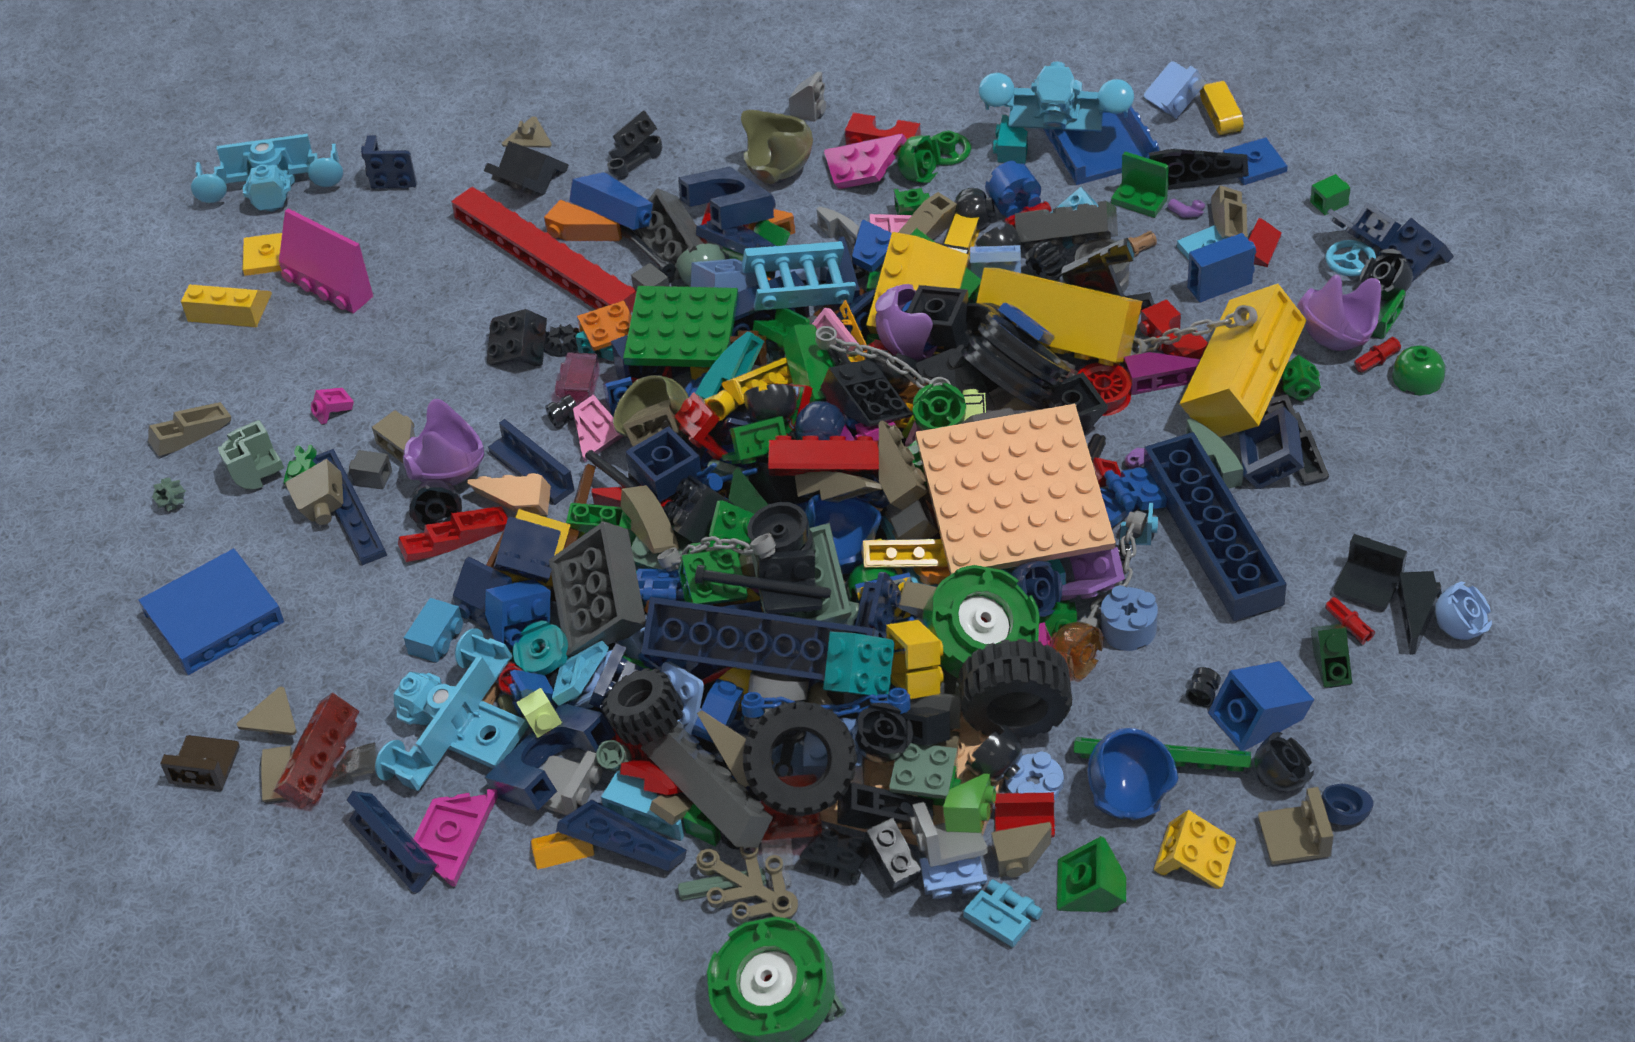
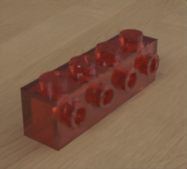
(317, 751)

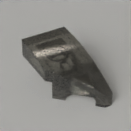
(354, 763)

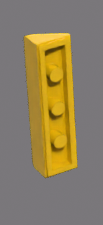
(772, 373)
(903, 553)

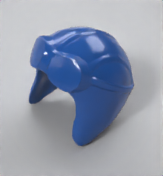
(850, 525)
(1130, 774)

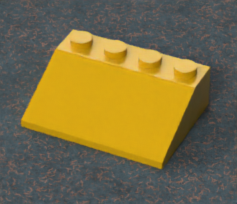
(917, 263)

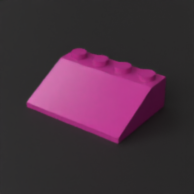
(323, 262)

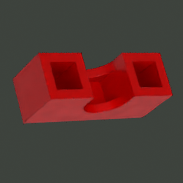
(863, 128)
(1163, 317)

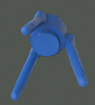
(714, 481)

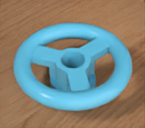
(1349, 262)

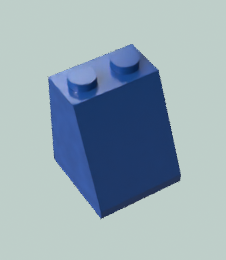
(1258, 703)

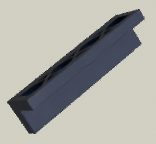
(527, 457)
(395, 839)

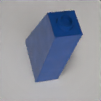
(611, 200)

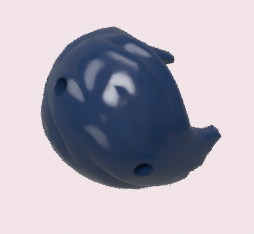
(819, 420)

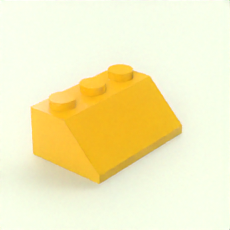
(224, 305)

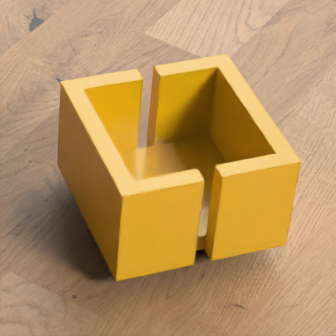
(917, 666)

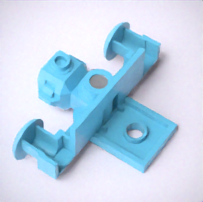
(1056, 100)
(268, 170)
(453, 715)

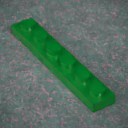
(1204, 757)

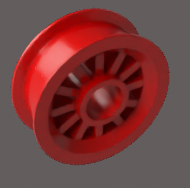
(1111, 383)

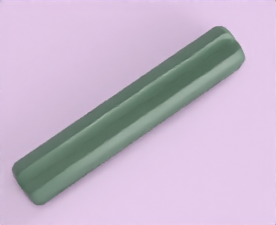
(700, 887)

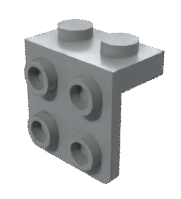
(571, 781)
(943, 846)

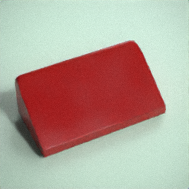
(1265, 240)

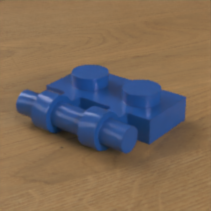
(1135, 487)
(659, 584)

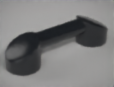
(652, 147)

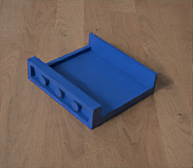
(1099, 154)
(212, 610)

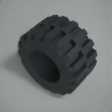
(643, 706)

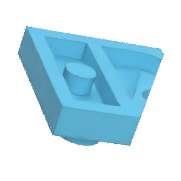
(577, 672)

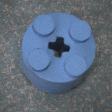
(1129, 618)

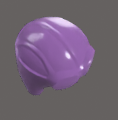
(1339, 319)
(900, 330)
(444, 449)

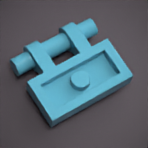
(999, 919)

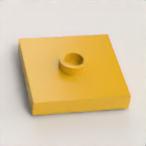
(261, 254)

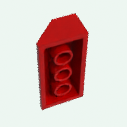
(814, 455)

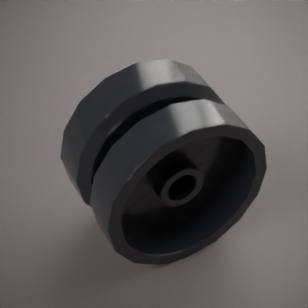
(785, 523)

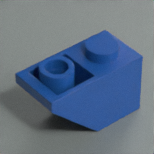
(614, 392)
(526, 683)

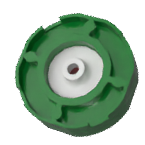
(977, 609)
(771, 981)

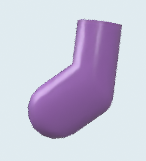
(1184, 211)
(1135, 458)

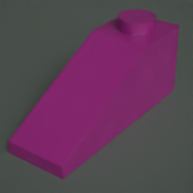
(1158, 371)

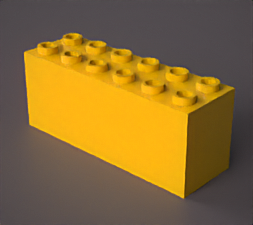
(1078, 317)
(1244, 363)

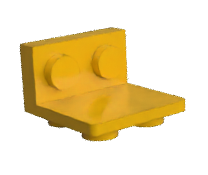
(1196, 847)

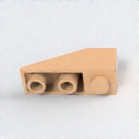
(524, 493)

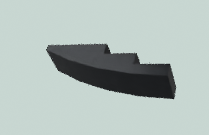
(1314, 467)

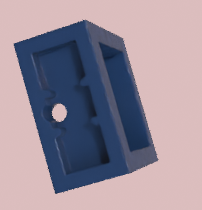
(1288, 460)

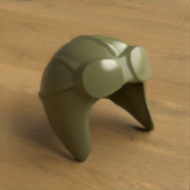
(775, 144)
(646, 393)

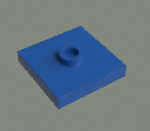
(1262, 160)
(1026, 323)

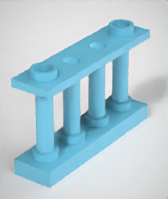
(798, 257)

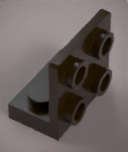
(201, 762)

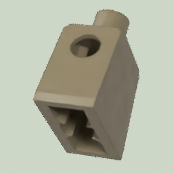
(652, 420)
(317, 491)

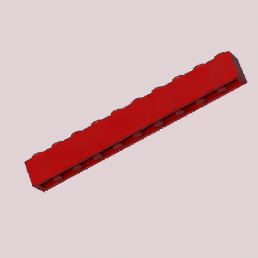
(541, 251)

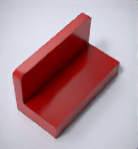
(1024, 809)

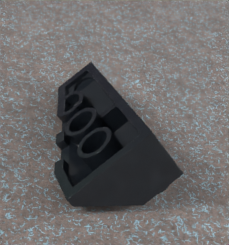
(1200, 167)

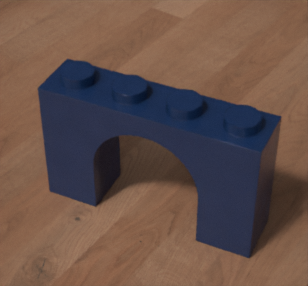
(731, 197)
(518, 774)

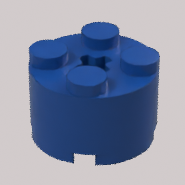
(1013, 188)

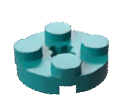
(550, 658)

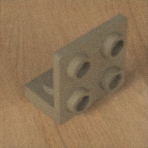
(1298, 831)

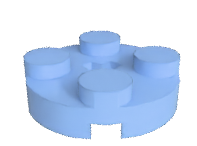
(1040, 766)

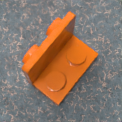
(605, 324)

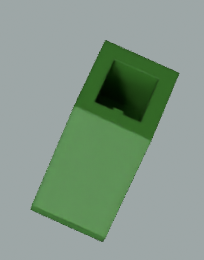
(969, 805)

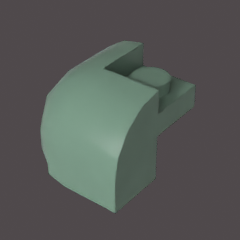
(250, 455)

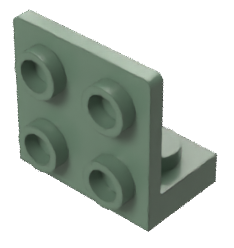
(924, 771)

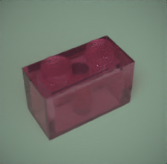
(578, 376)

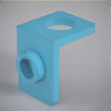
(1150, 527)

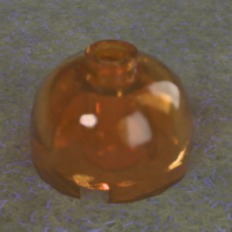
(1078, 646)

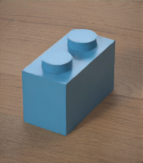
(433, 630)

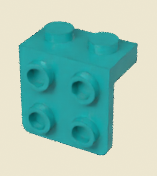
(858, 663)

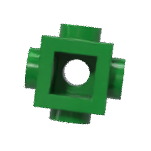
(1300, 379)

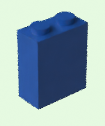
(1221, 267)

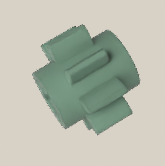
(168, 494)

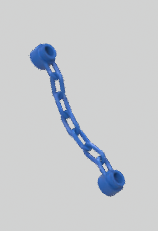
(754, 705)

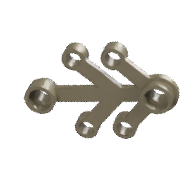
(749, 886)

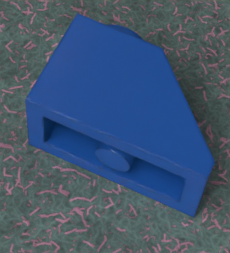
(720, 704)

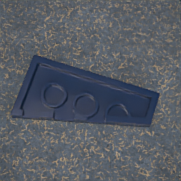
(733, 238)
(616, 833)

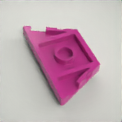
(862, 161)
(452, 831)

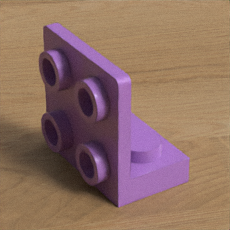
(1093, 573)

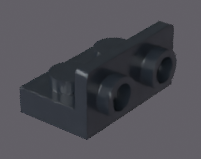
(632, 135)

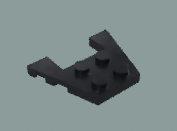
(1097, 273)

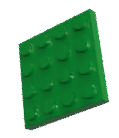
(680, 325)

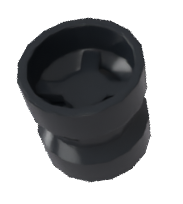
(561, 410)
(1203, 685)

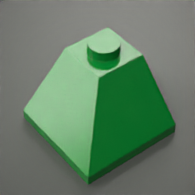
(1090, 879)

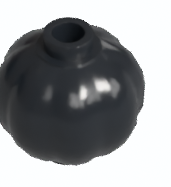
(975, 204)

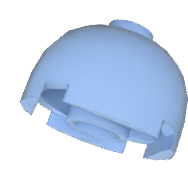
(1462, 612)

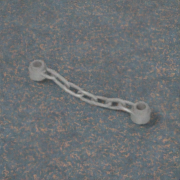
(1239, 317)
(827, 337)
(1136, 524)
(761, 546)

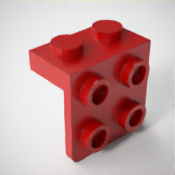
(696, 422)

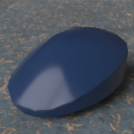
(1349, 798)

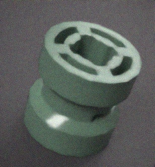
(608, 753)

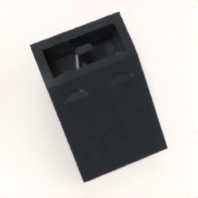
(863, 393)
(693, 509)

